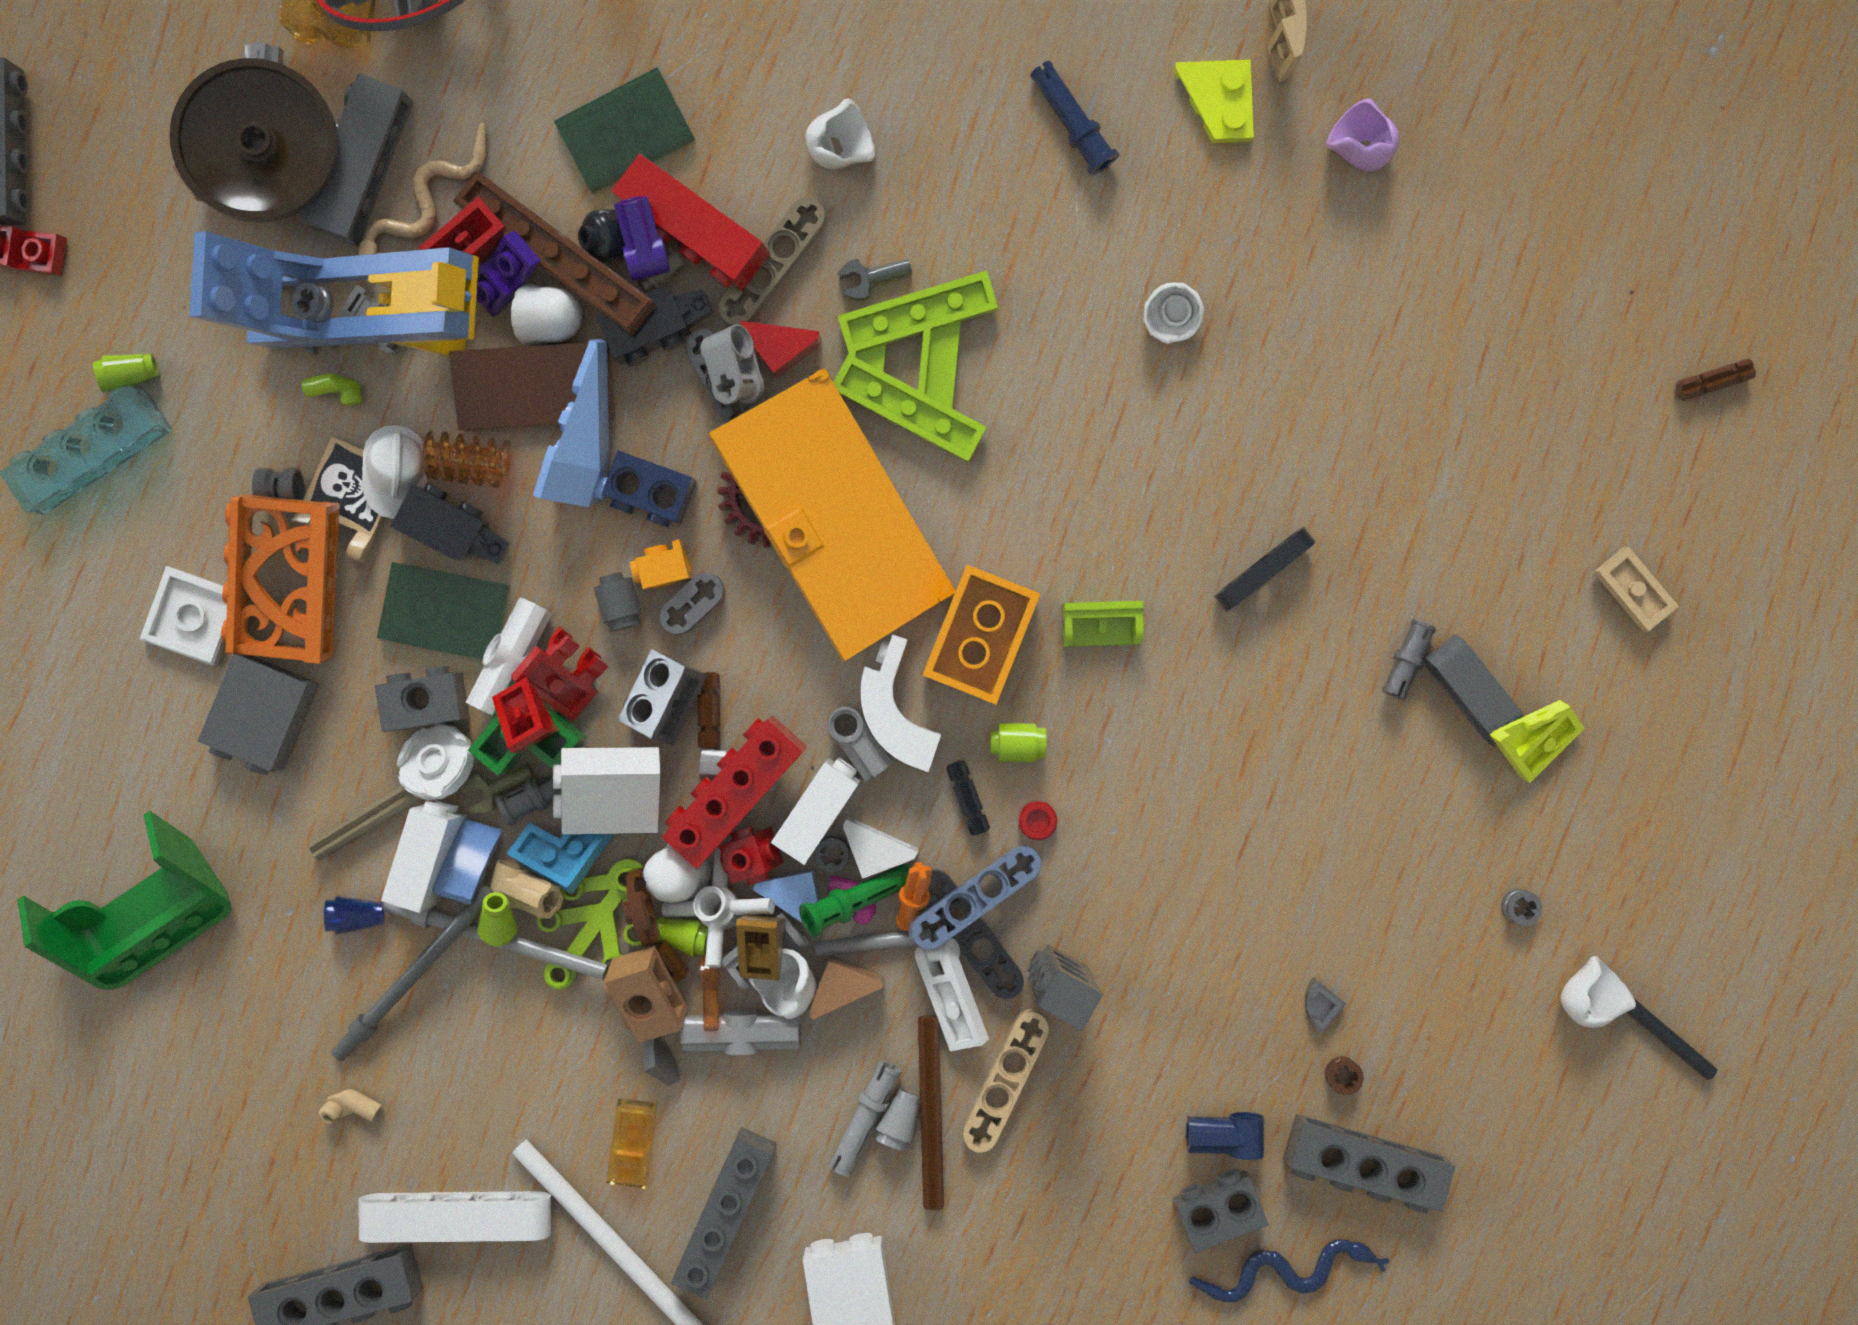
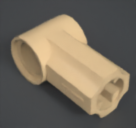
(526, 890)

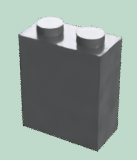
(257, 714)

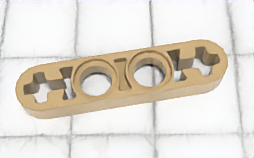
(1010, 1082)

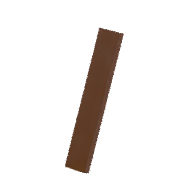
(563, 257)

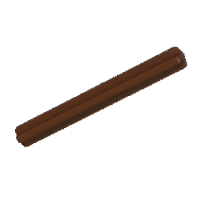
(930, 1112)

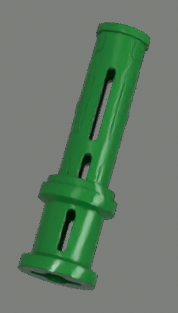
(842, 904)

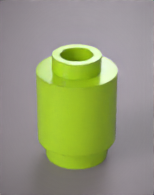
(1018, 742)

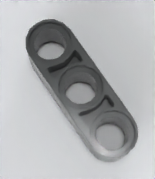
(1472, 687)

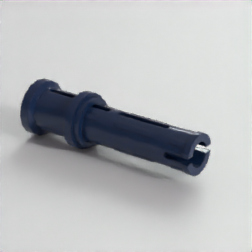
(1083, 132)

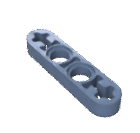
(972, 893)

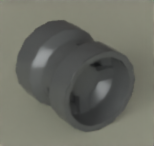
(284, 484)

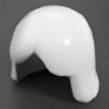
(852, 131)
(545, 315)
(673, 878)
(793, 991)
(1607, 993)

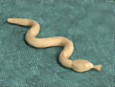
(424, 198)

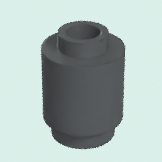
(618, 601)

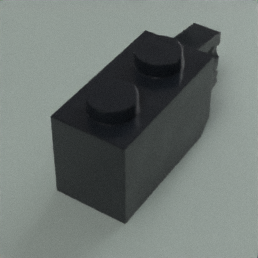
(662, 328)
(446, 527)

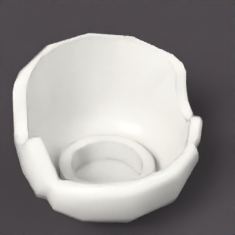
(1173, 312)

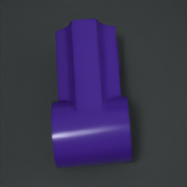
(643, 247)

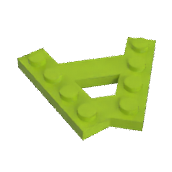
(937, 316)

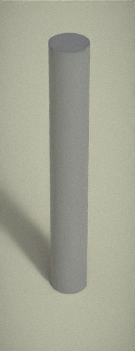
(867, 943)

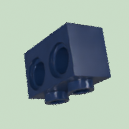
(652, 481)

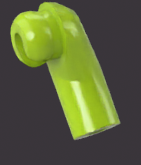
(331, 382)

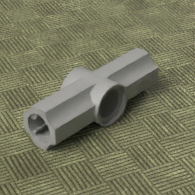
(741, 1033)

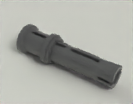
(526, 799)

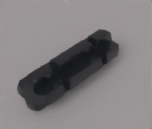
(967, 797)

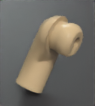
(346, 1103)

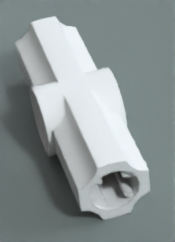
(507, 652)

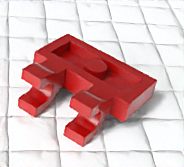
(556, 683)

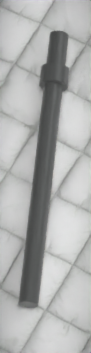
(366, 1025)

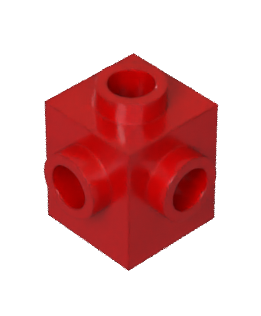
(750, 855)

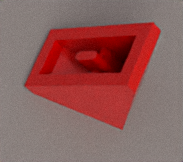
(470, 231)
(781, 345)
(522, 716)

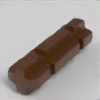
(1715, 379)
(709, 712)

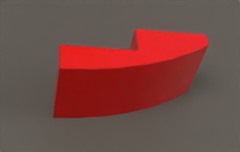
(32, 251)

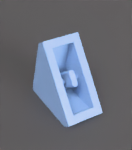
(790, 890)

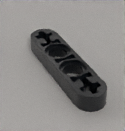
(976, 931)

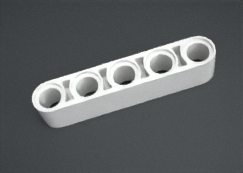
(454, 1216)

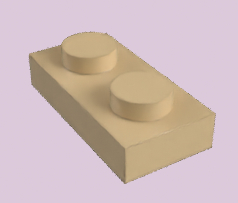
(1636, 589)

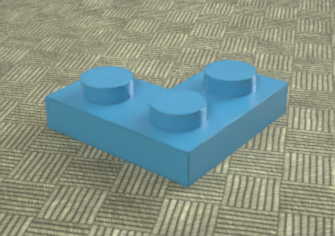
(555, 859)

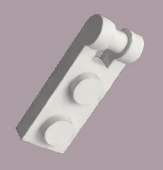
(951, 996)

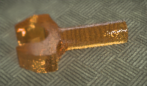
(711, 982)

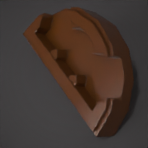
(640, 909)

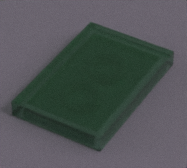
(620, 125)
(441, 610)

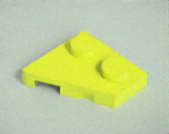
(1221, 97)
(1537, 738)

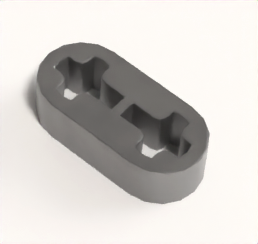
(685, 596)

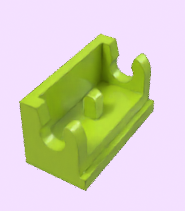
(1102, 623)

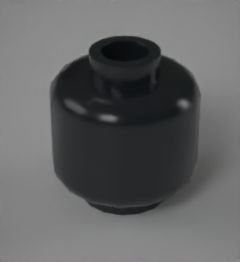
(602, 235)

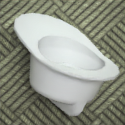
(390, 467)

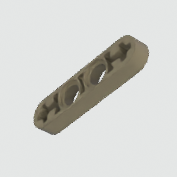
(775, 265)

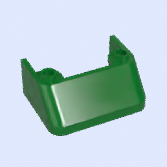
(138, 927)

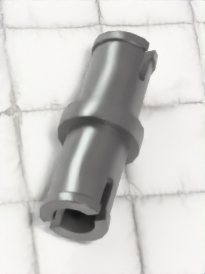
(1409, 659)

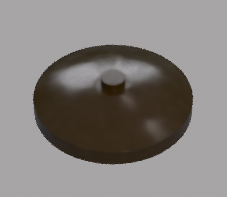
(254, 140)

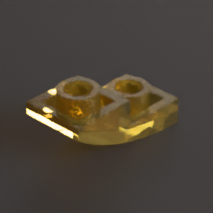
(631, 1143)

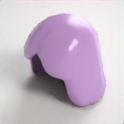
(1366, 123)

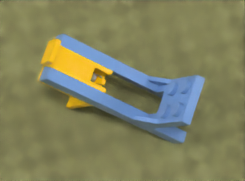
(426, 296)

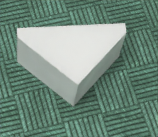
(874, 849)

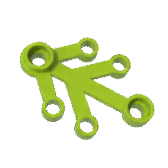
(598, 917)

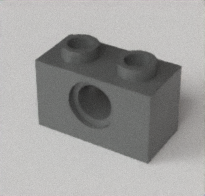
(398, 704)

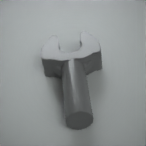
(871, 276)

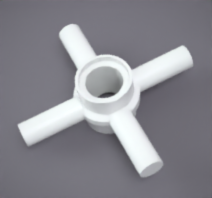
(726, 918)

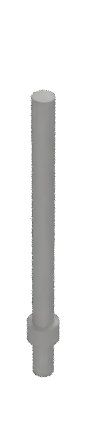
(518, 945)

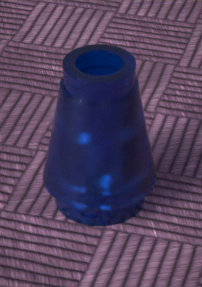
(352, 914)

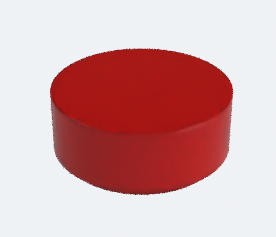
(1037, 820)

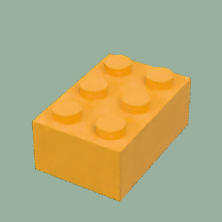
(981, 634)

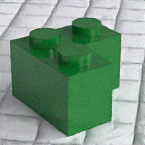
(493, 752)

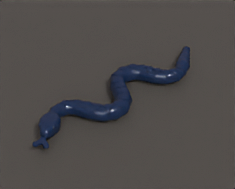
(1356, 1250)

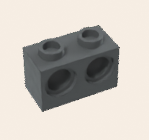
(665, 697)
(1223, 1221)

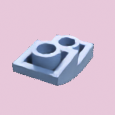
(467, 861)

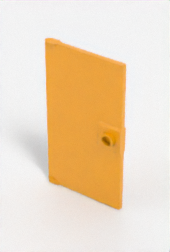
(832, 513)

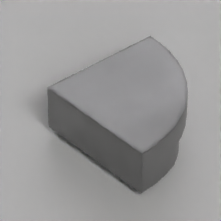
(1321, 1005)
(659, 1061)

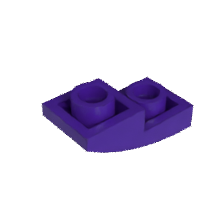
(505, 273)

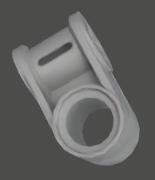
(730, 362)

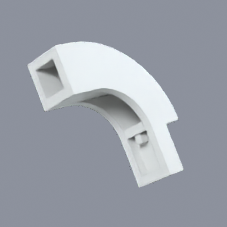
(893, 731)

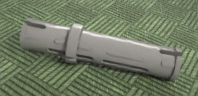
(871, 1105)

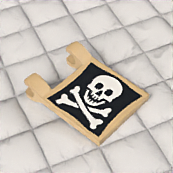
(340, 481)

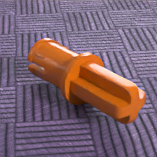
(913, 895)

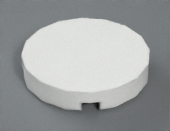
(435, 762)

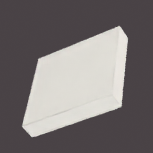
(187, 616)

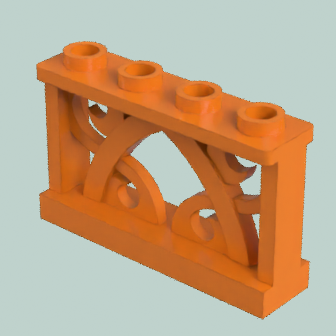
(321, 569)

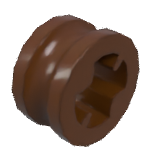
(1355, 1082)

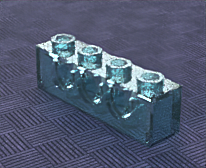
(140, 428)

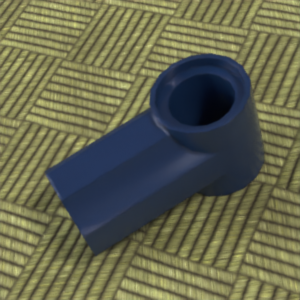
(1237, 1135)

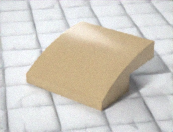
(1289, 37)

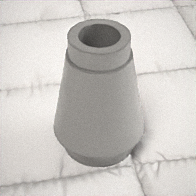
(899, 1121)

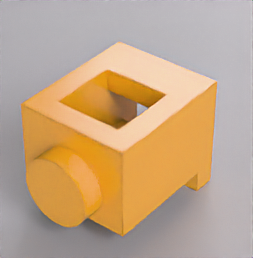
(662, 566)

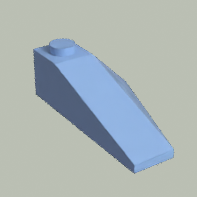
(579, 461)

